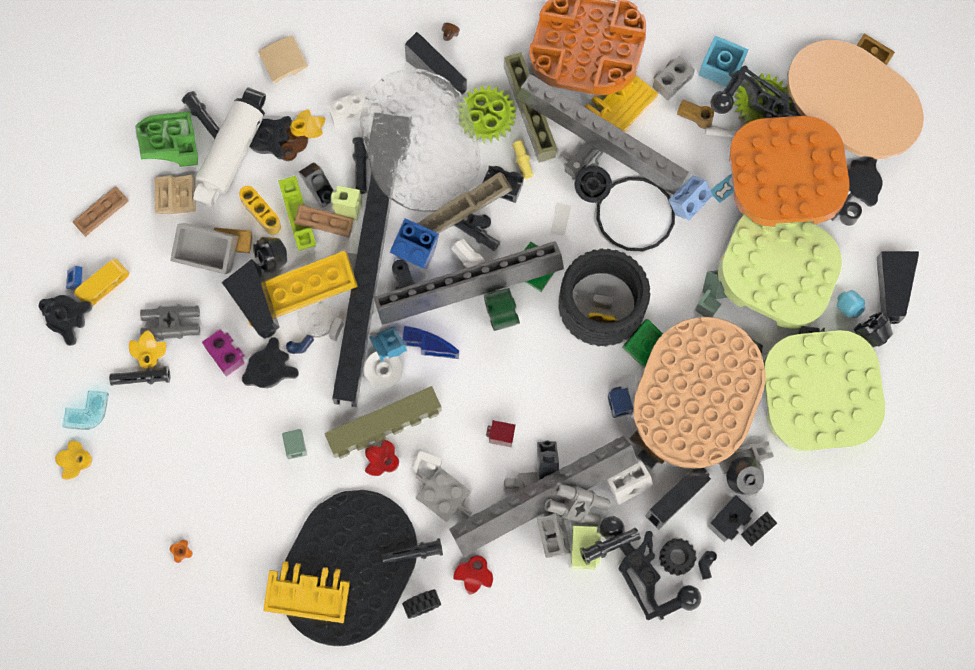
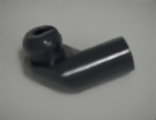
(705, 563)

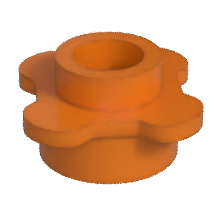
(178, 557)

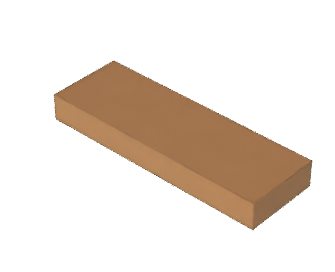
(100, 211)
(324, 221)

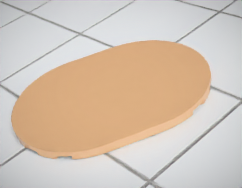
(857, 96)
(699, 392)

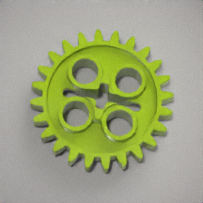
(742, 99)
(492, 100)

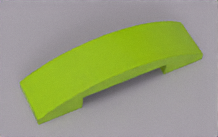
(292, 198)

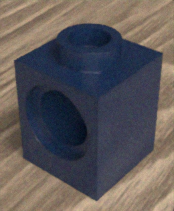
(620, 402)

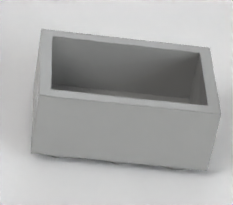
(204, 248)

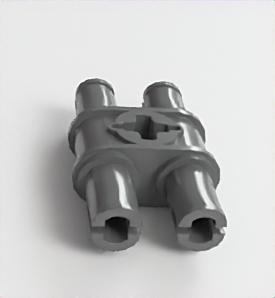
(164, 315)

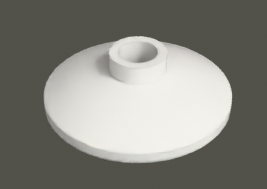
(374, 365)

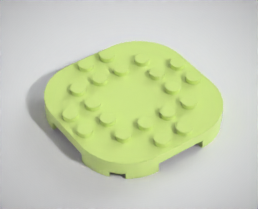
(781, 270)
(823, 390)

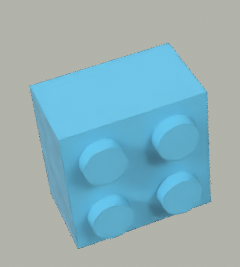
(721, 60)

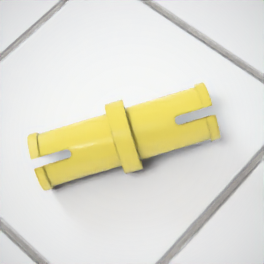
(522, 159)

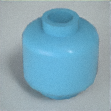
(851, 304)

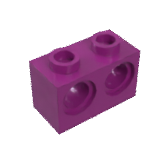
(220, 354)

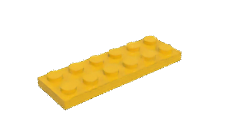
(311, 283)

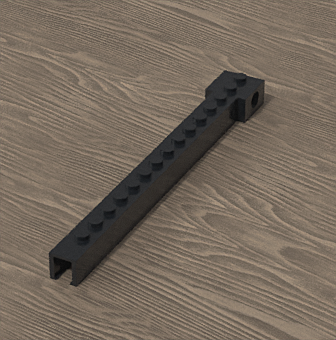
(361, 298)

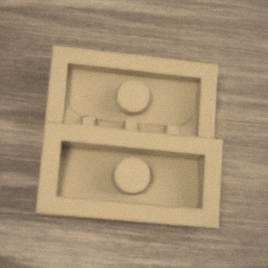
(283, 58)
(174, 194)

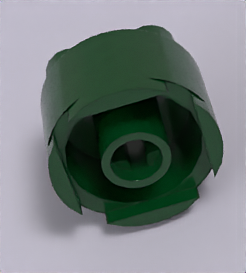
(501, 309)

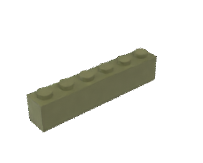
(534, 121)
(383, 422)

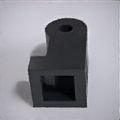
(402, 274)

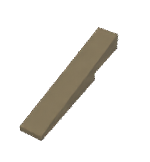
(467, 204)

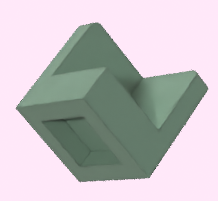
(712, 283)
(707, 305)
(294, 444)

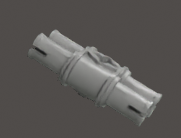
(577, 504)

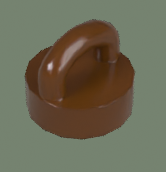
(451, 30)

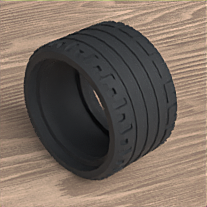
(604, 262)

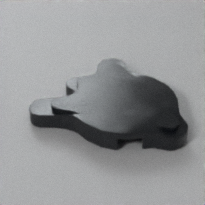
(270, 136)
(865, 180)
(64, 315)
(268, 367)

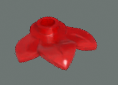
(378, 458)
(473, 577)

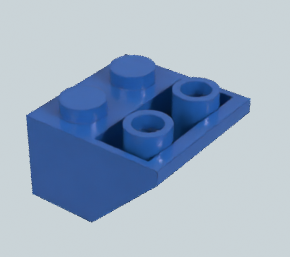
(415, 243)

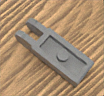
(747, 451)

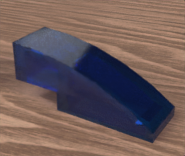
(429, 343)

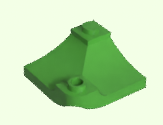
(168, 138)

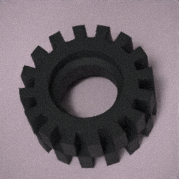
(759, 528)
(690, 556)
(421, 603)

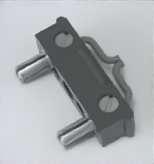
(580, 159)

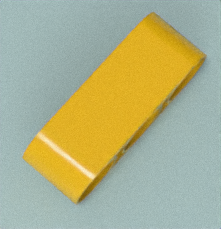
(256, 202)
(102, 282)

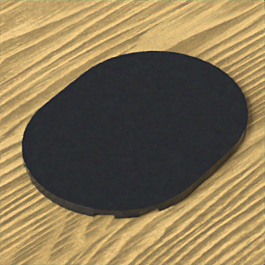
(349, 536)

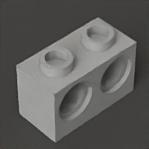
(676, 80)
(553, 536)

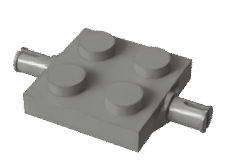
(443, 494)

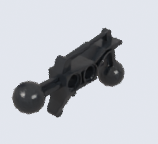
(723, 100)
(687, 597)

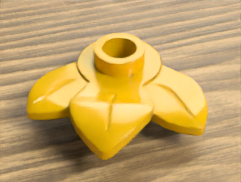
(307, 125)
(602, 317)
(147, 347)
(71, 460)

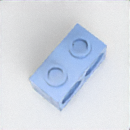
(690, 197)

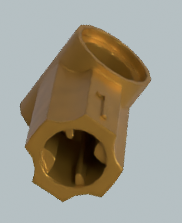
(694, 112)

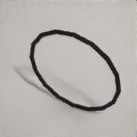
(629, 248)

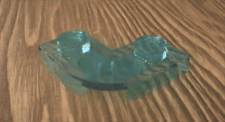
(90, 416)

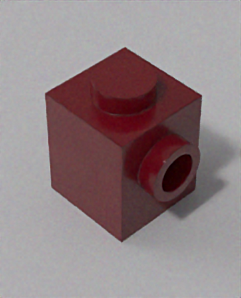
(501, 433)

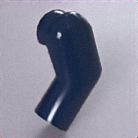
(299, 347)

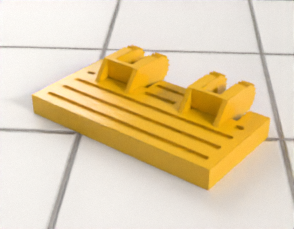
(627, 106)
(305, 597)

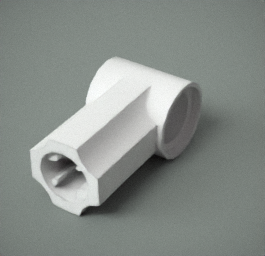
(466, 254)

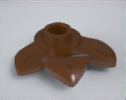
(294, 144)

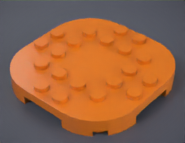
(588, 45)
(788, 170)

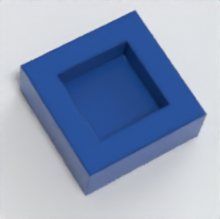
(74, 277)

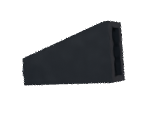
(424, 56)
(895, 280)
(252, 297)
(678, 497)

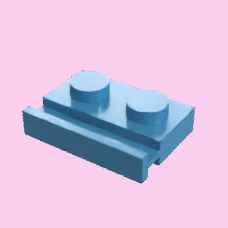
(388, 343)

